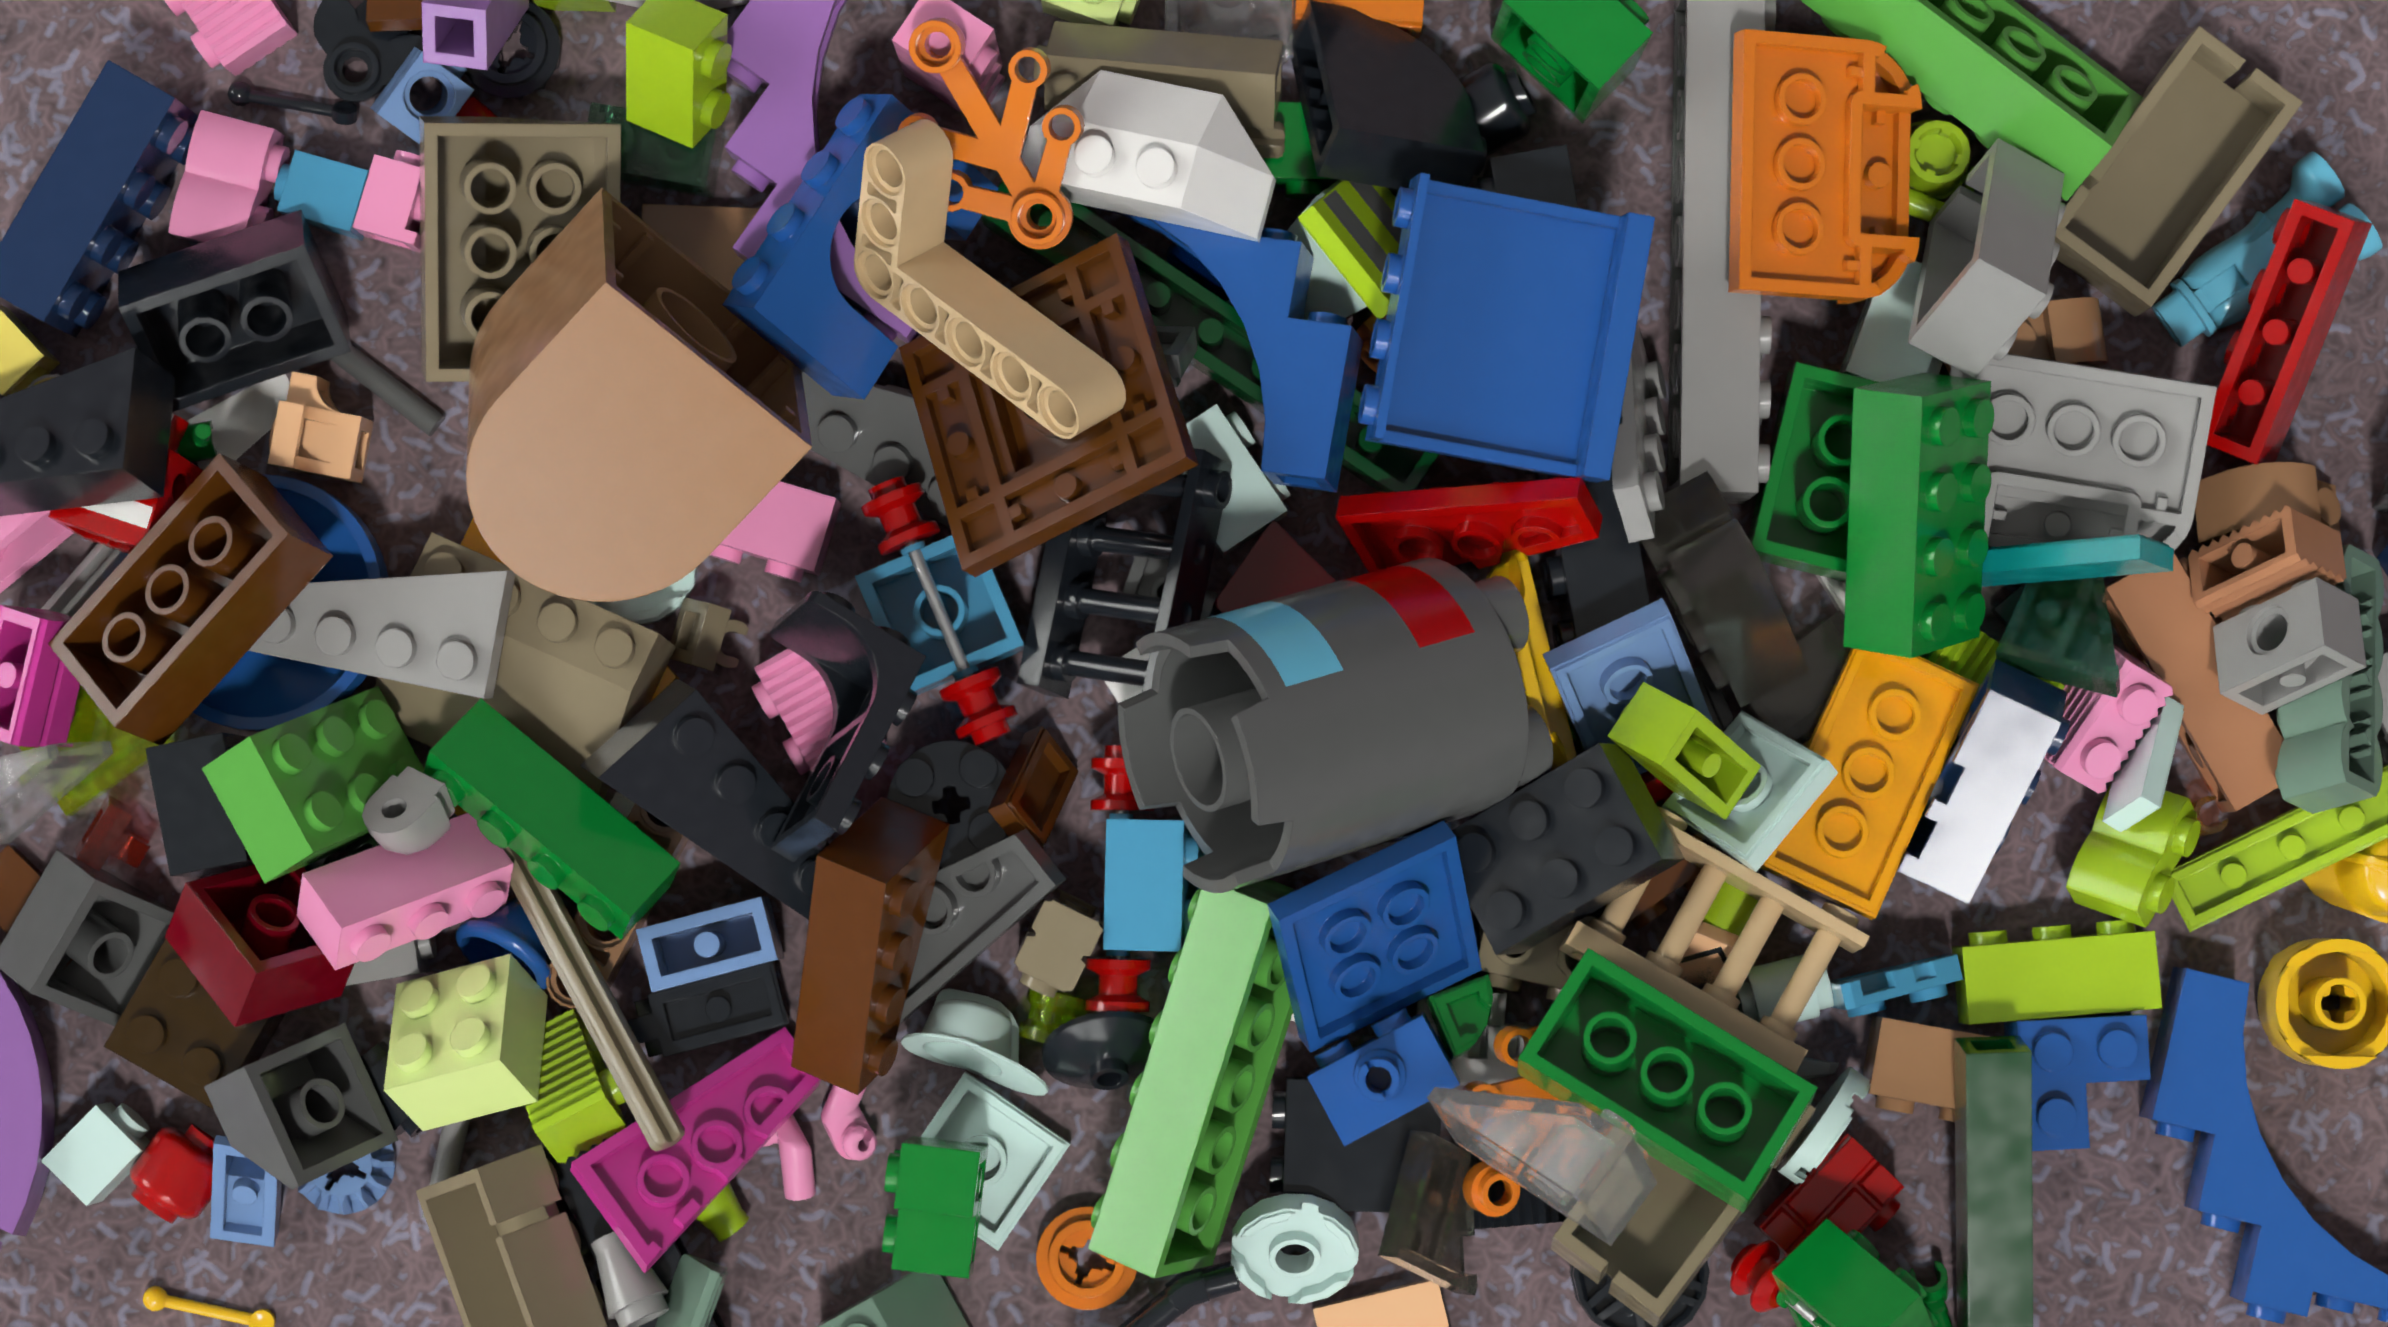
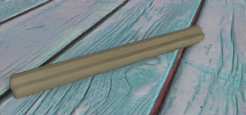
(597, 1008)

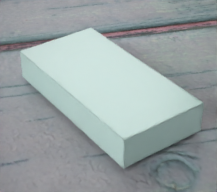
(2144, 776)

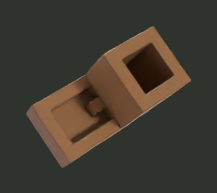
(2065, 332)
(2255, 490)

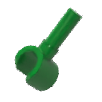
(198, 442)
(1937, 1295)

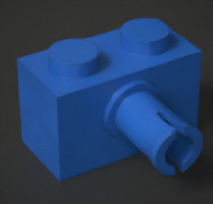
(1382, 1076)

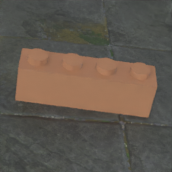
(2166, 631)

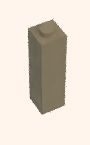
(1238, 67)

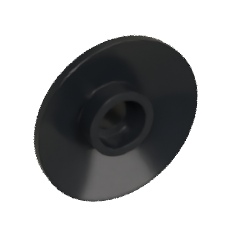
(1099, 1050)

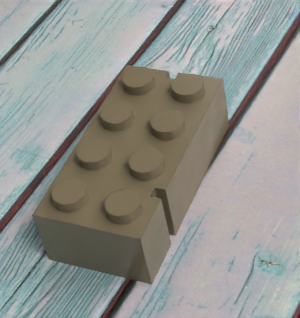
(2171, 172)
(1662, 1241)
(509, 1247)

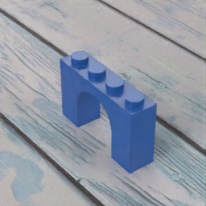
(789, 283)

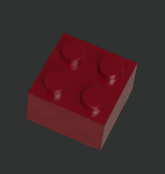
(251, 946)

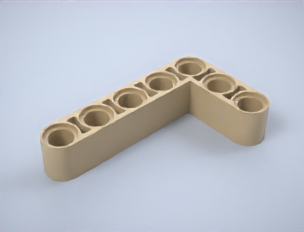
(957, 304)

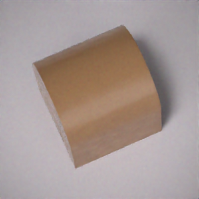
(621, 413)

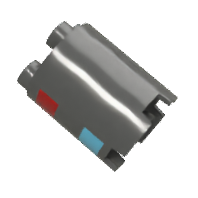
(1335, 719)

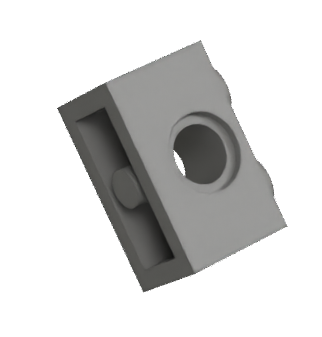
(2289, 646)

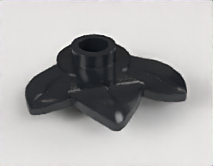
(347, 38)

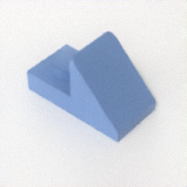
(243, 1198)

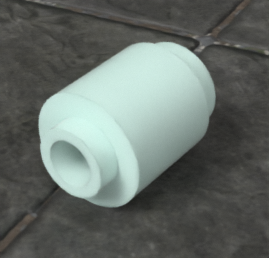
(1767, 983)

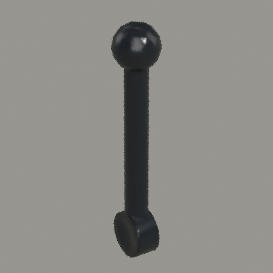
(341, 112)

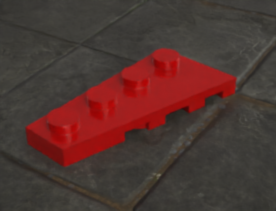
(1469, 521)

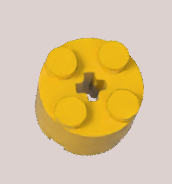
(2293, 994)

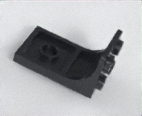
(869, 689)

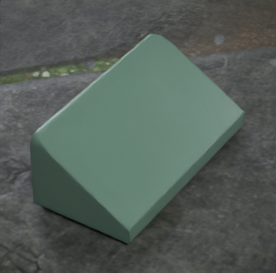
(693, 1293)

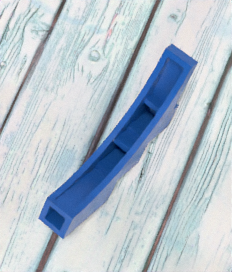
(1303, 364)
(2203, 1087)

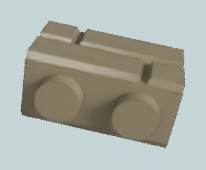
(1058, 943)

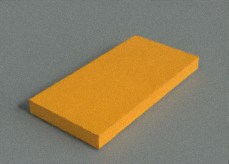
(1888, 740)

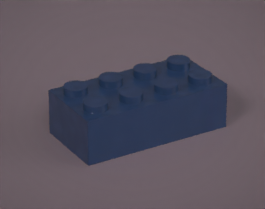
(94, 200)

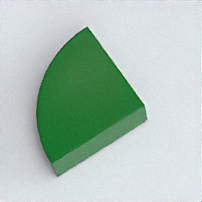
(1462, 1014)

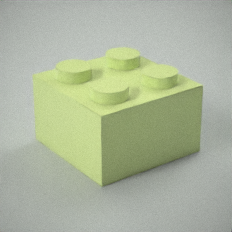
(466, 1042)

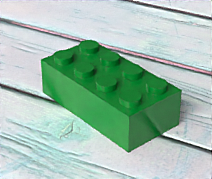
(1917, 514)
(1678, 1079)

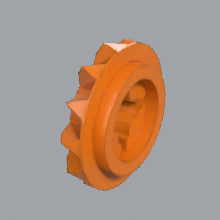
(1059, 1272)

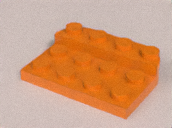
(1819, 167)

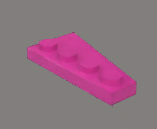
(726, 1121)

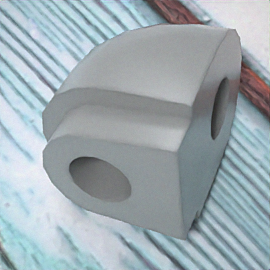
(408, 812)

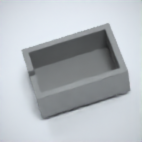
(1988, 260)

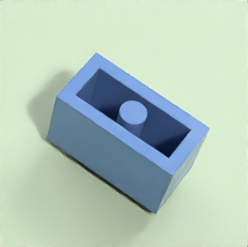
(710, 943)

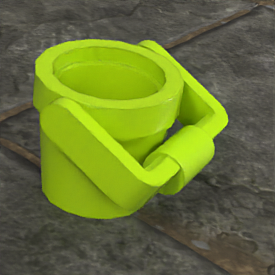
(1937, 165)

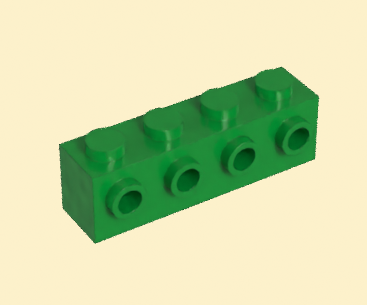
(551, 820)

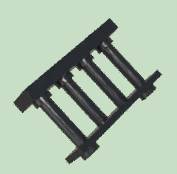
(1067, 574)

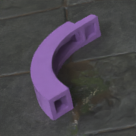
(25, 1111)

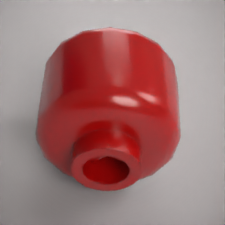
(175, 1173)

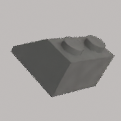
(95, 921)
(303, 1109)

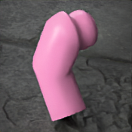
(848, 1125)
(795, 1161)

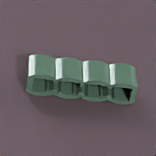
(2332, 733)

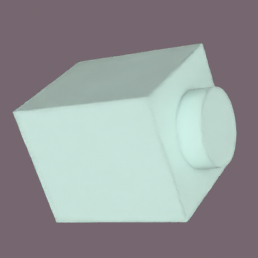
(99, 1151)

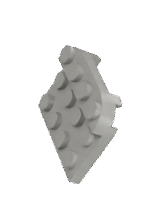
(2091, 452)

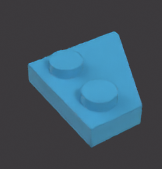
(1920, 979)

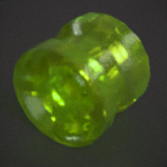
(1049, 1013)

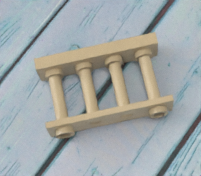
(1718, 1002)

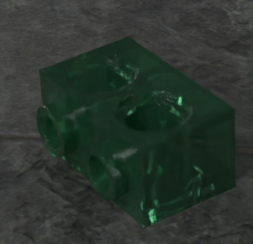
(661, 162)

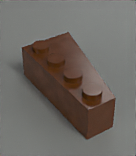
(864, 942)

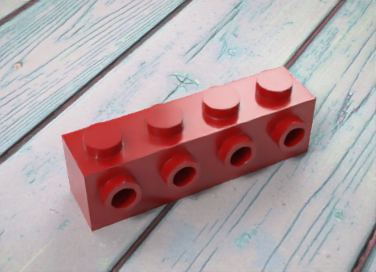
(2284, 329)

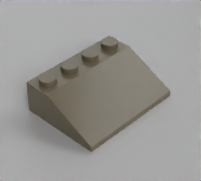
(489, 208)
(563, 671)

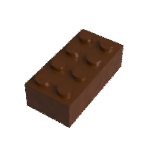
(190, 600)

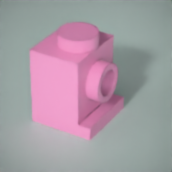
(392, 201)

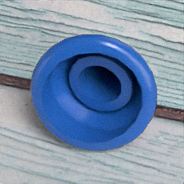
(505, 933)

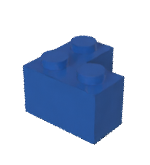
(2069, 1055)

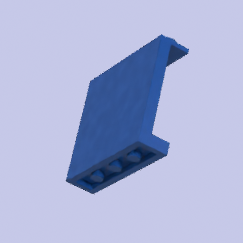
(1506, 329)

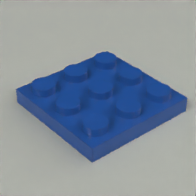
(1375, 936)

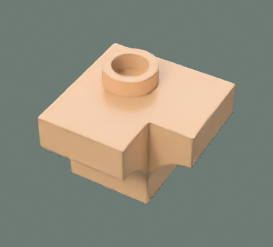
(315, 435)

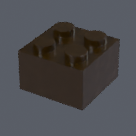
(181, 1032)

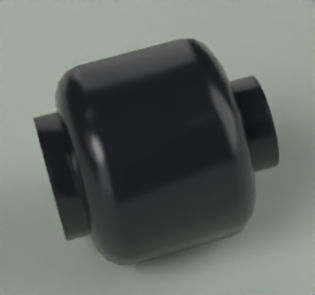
(1499, 104)

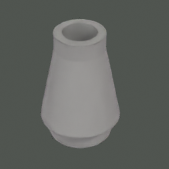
(627, 1291)

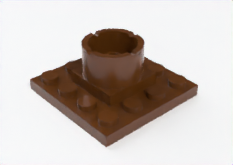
(1010, 477)

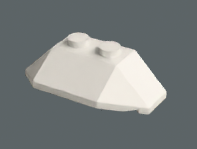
(1160, 156)

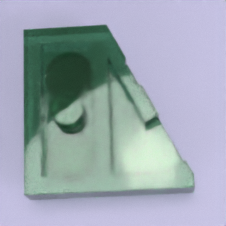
(2063, 635)

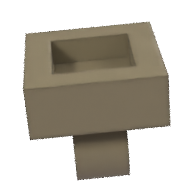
(701, 633)

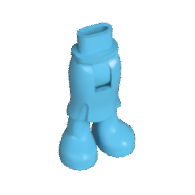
(2218, 282)

